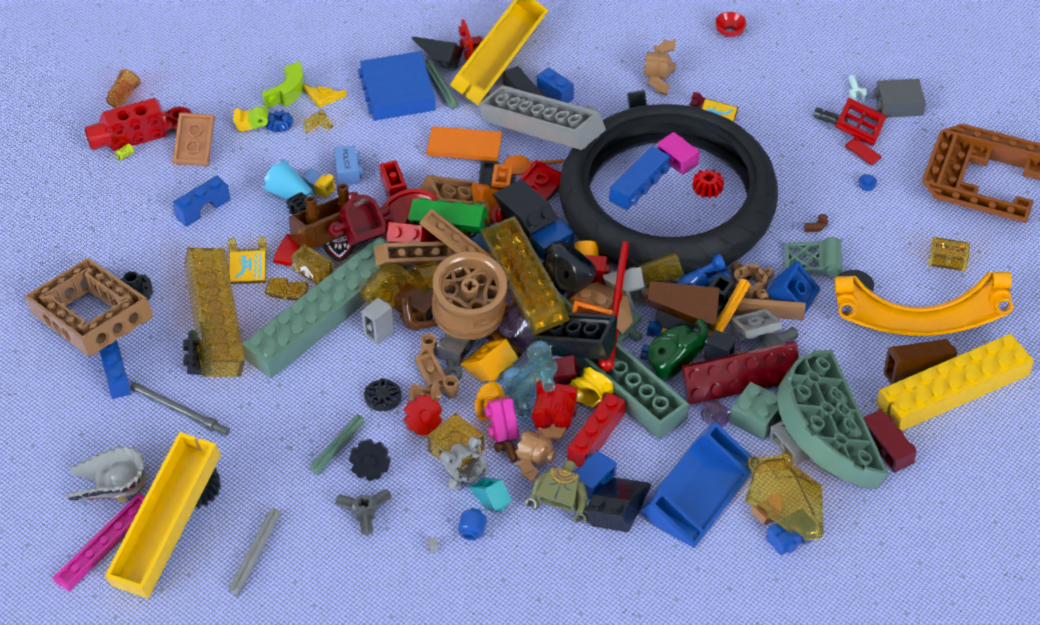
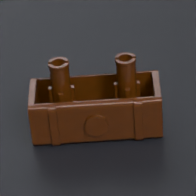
(311, 225)

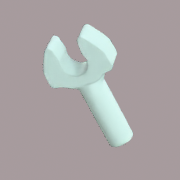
(855, 89)

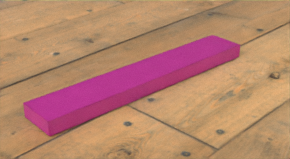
(98, 546)

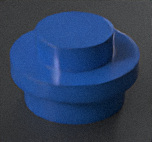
(867, 182)

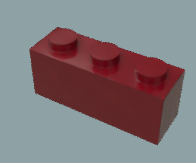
(890, 441)

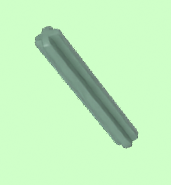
(441, 84)
(337, 444)

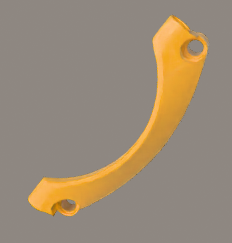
(964, 312)

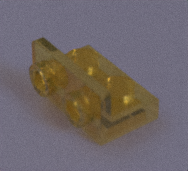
(662, 269)

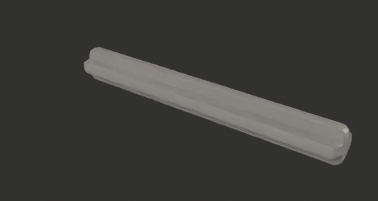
(254, 551)

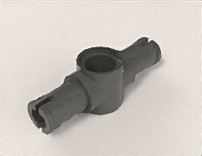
(778, 338)

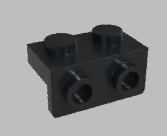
(191, 358)

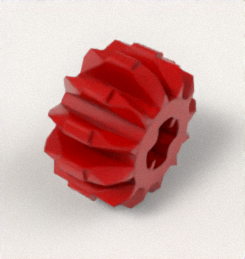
(708, 183)

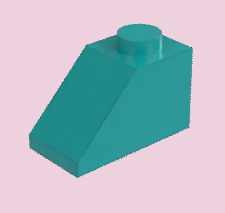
(491, 493)

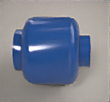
(472, 524)

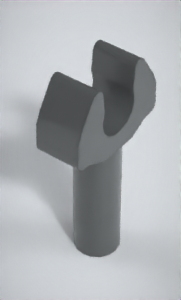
(452, 369)

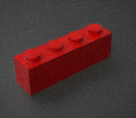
(596, 429)

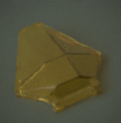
(787, 495)

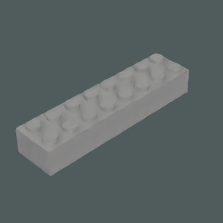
(542, 117)

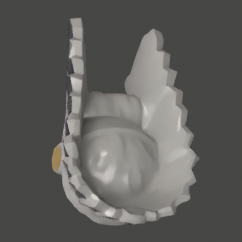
(116, 475)

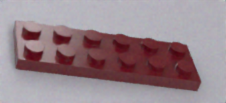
(734, 372)

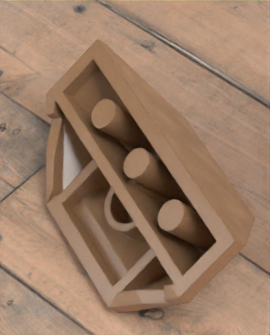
(603, 296)

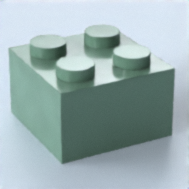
(755, 411)

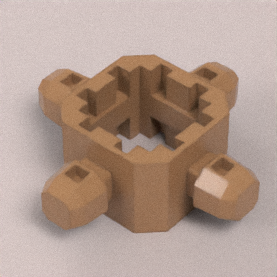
(753, 272)

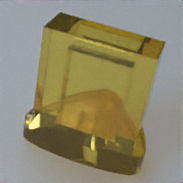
(316, 120)

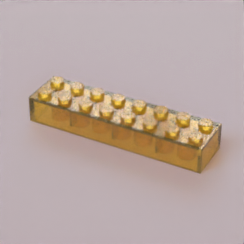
(525, 275)
(214, 312)

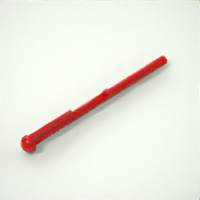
(607, 365)

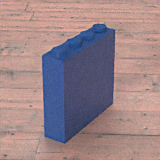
(396, 85)

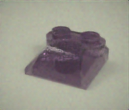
(516, 328)

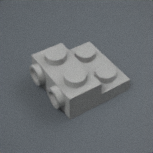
(754, 324)

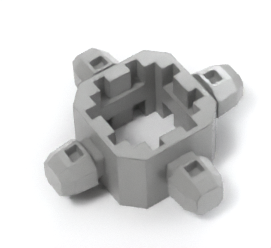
(453, 459)

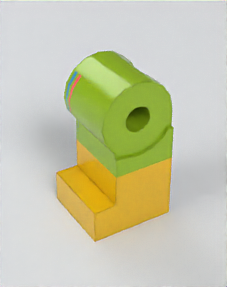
(251, 118)

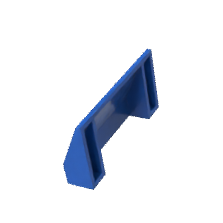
(699, 486)

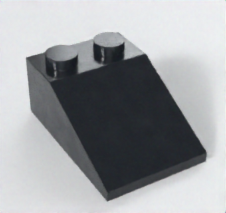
(527, 206)
(617, 504)

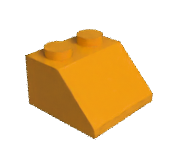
(490, 360)

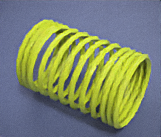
(128, 147)

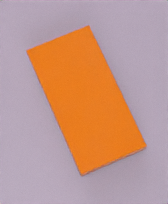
(464, 143)

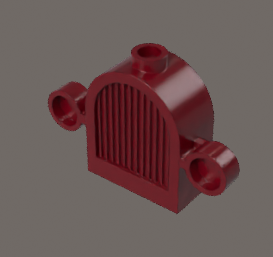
(360, 219)

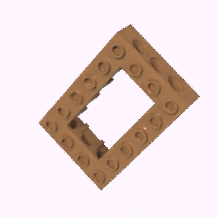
(127, 306)

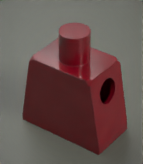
(566, 370)

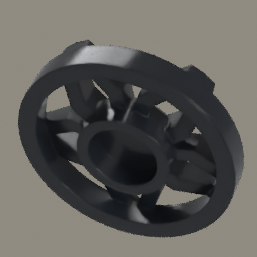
(382, 395)

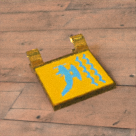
(247, 265)

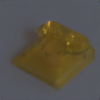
(381, 285)

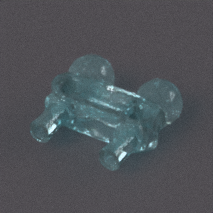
(522, 382)

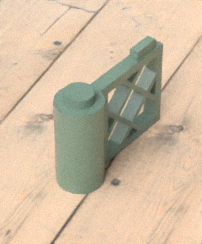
(829, 256)

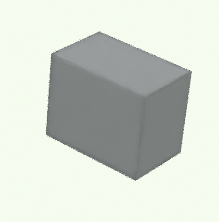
(432, 545)

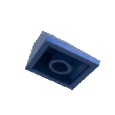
(794, 286)

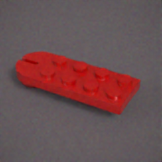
(541, 178)

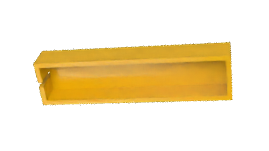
(498, 49)
(955, 382)
(163, 515)

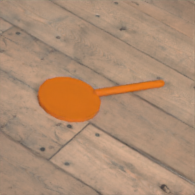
(521, 163)

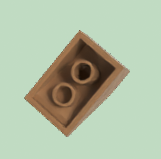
(449, 188)

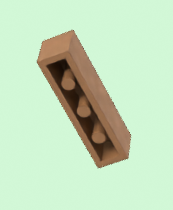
(411, 253)

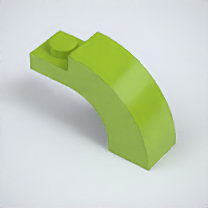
(289, 90)

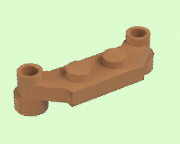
(431, 369)

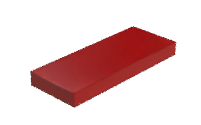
(863, 151)

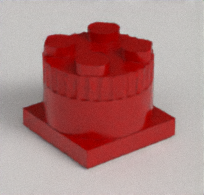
(554, 406)

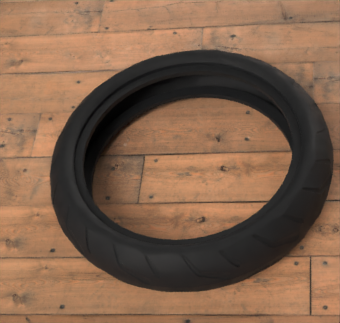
(700, 129)

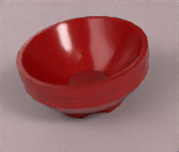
(730, 20)

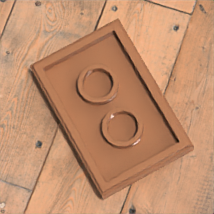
(193, 139)

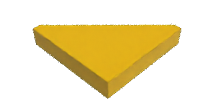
(323, 96)

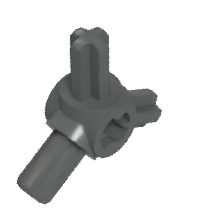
(364, 508)

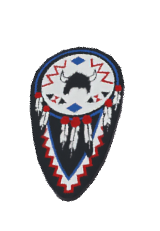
(338, 249)

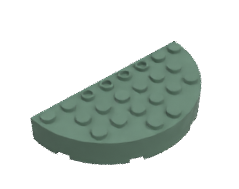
(827, 420)

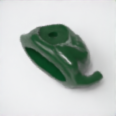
(676, 348)

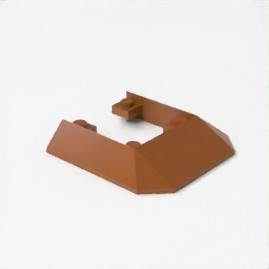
(966, 144)

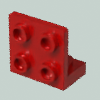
(466, 42)

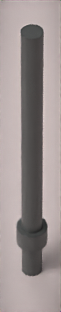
(210, 423)

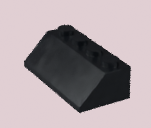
(582, 336)

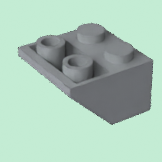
(633, 285)

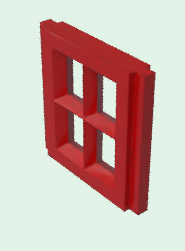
(856, 131)

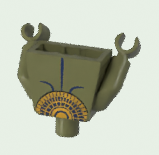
(560, 489)

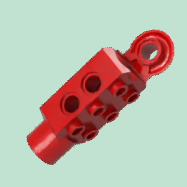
(133, 125)

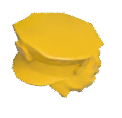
(592, 387)

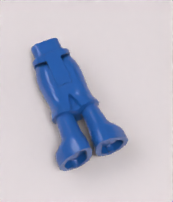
(698, 276)

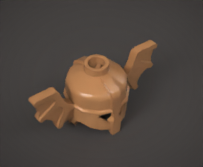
(660, 66)
(537, 450)

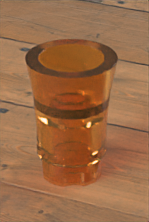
(122, 88)

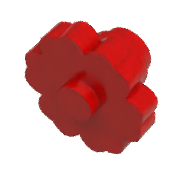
(422, 415)

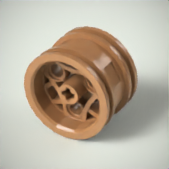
(468, 310)

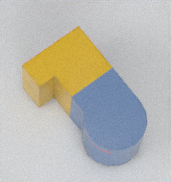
(319, 182)

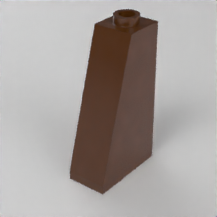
(684, 301)
(914, 358)

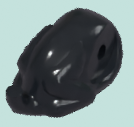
(569, 267)

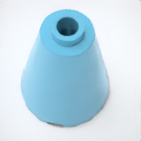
(285, 181)

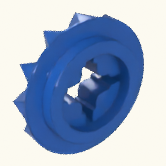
(279, 126)

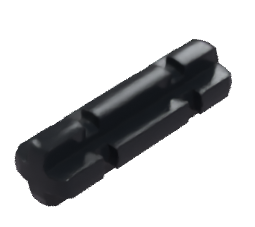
(827, 115)

